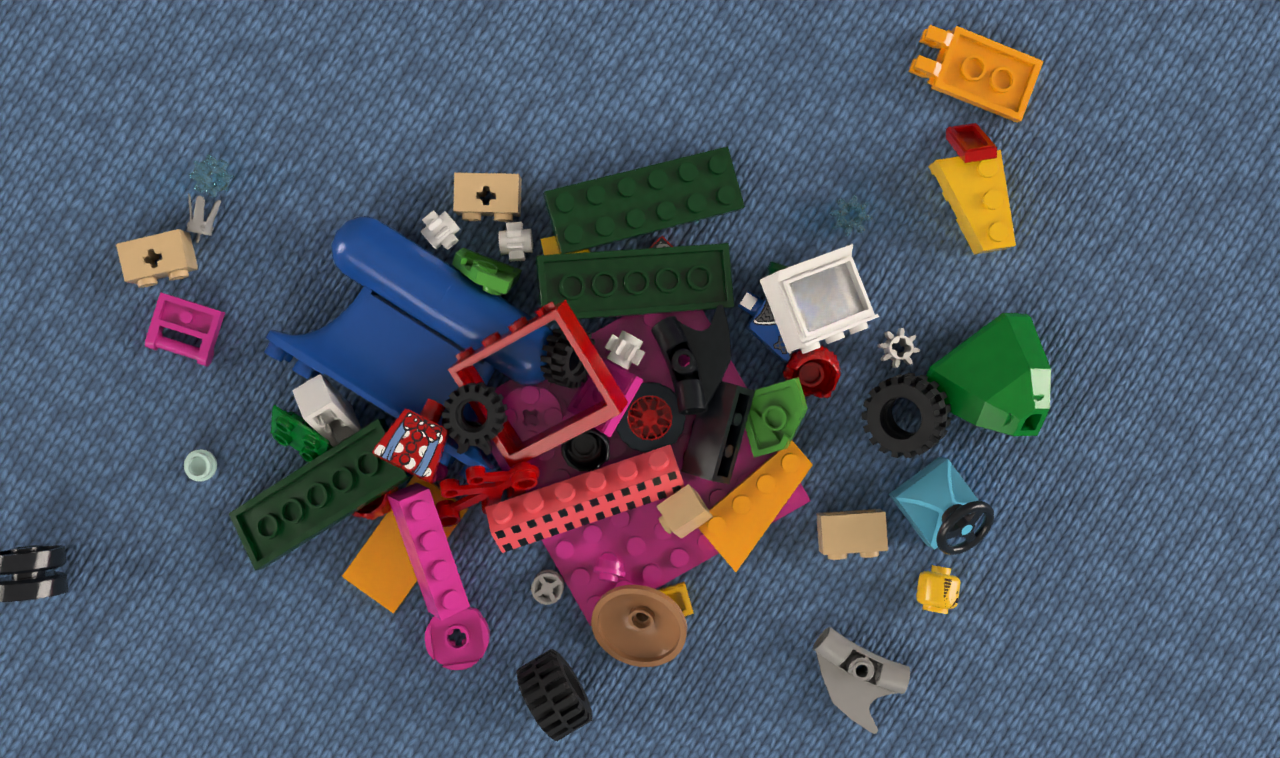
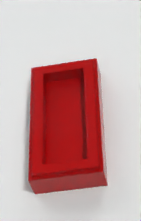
(971, 143)

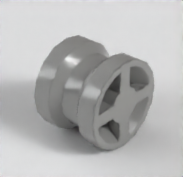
(543, 590)

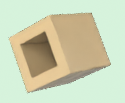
(683, 512)

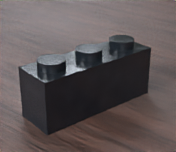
(718, 434)

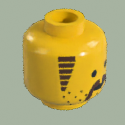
(938, 589)

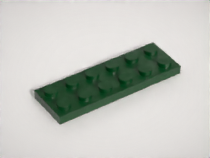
(643, 200)
(638, 280)
(316, 497)

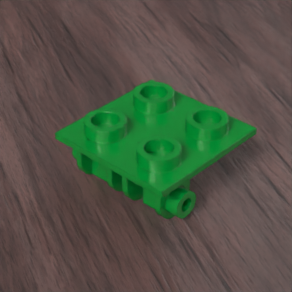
(289, 429)

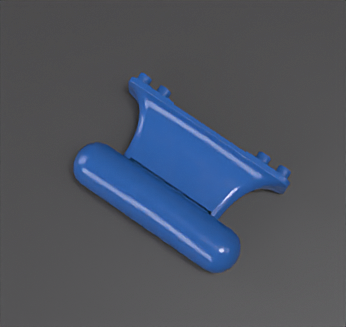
(407, 336)

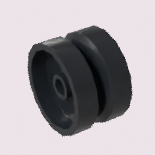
(28, 572)

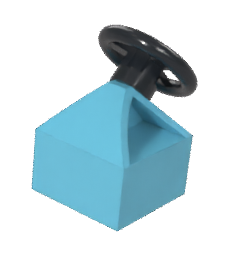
(943, 507)

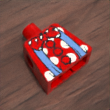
(415, 441)

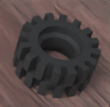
(562, 362)
(455, 419)

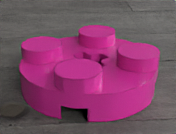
(532, 398)
(473, 646)

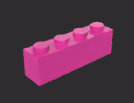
(428, 550)

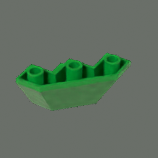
(998, 377)

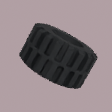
(882, 423)
(554, 695)

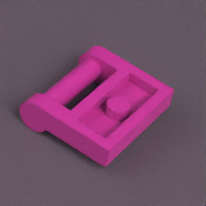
(188, 319)

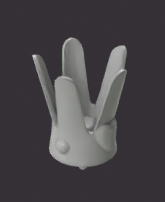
(196, 223)

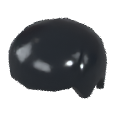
(586, 450)

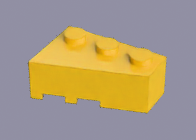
(979, 201)

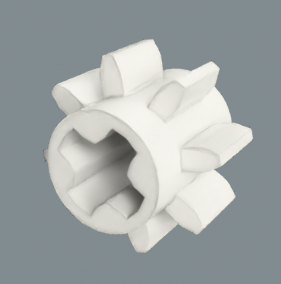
(440, 230)
(515, 241)
(904, 341)
(625, 350)

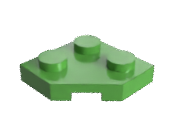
(485, 271)
(775, 416)

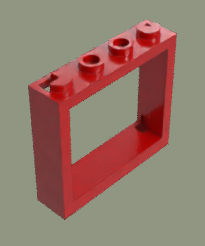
(507, 440)

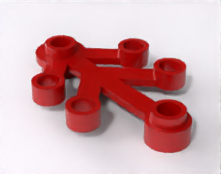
(515, 481)

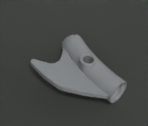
(852, 688)

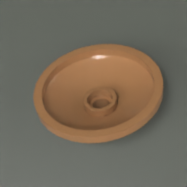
(639, 637)

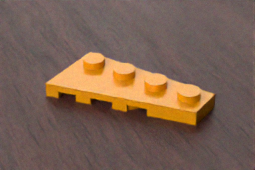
(753, 504)

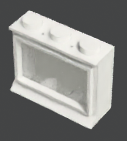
(818, 300)

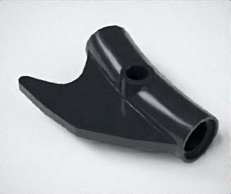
(708, 357)

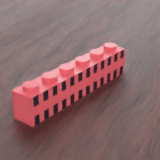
(584, 499)

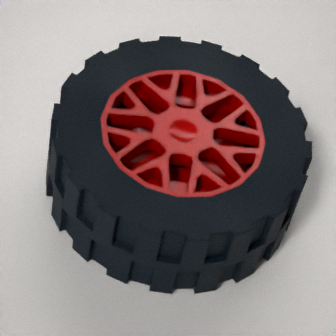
(651, 419)

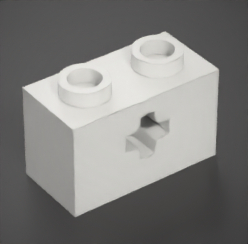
(326, 410)

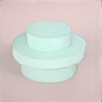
(200, 465)

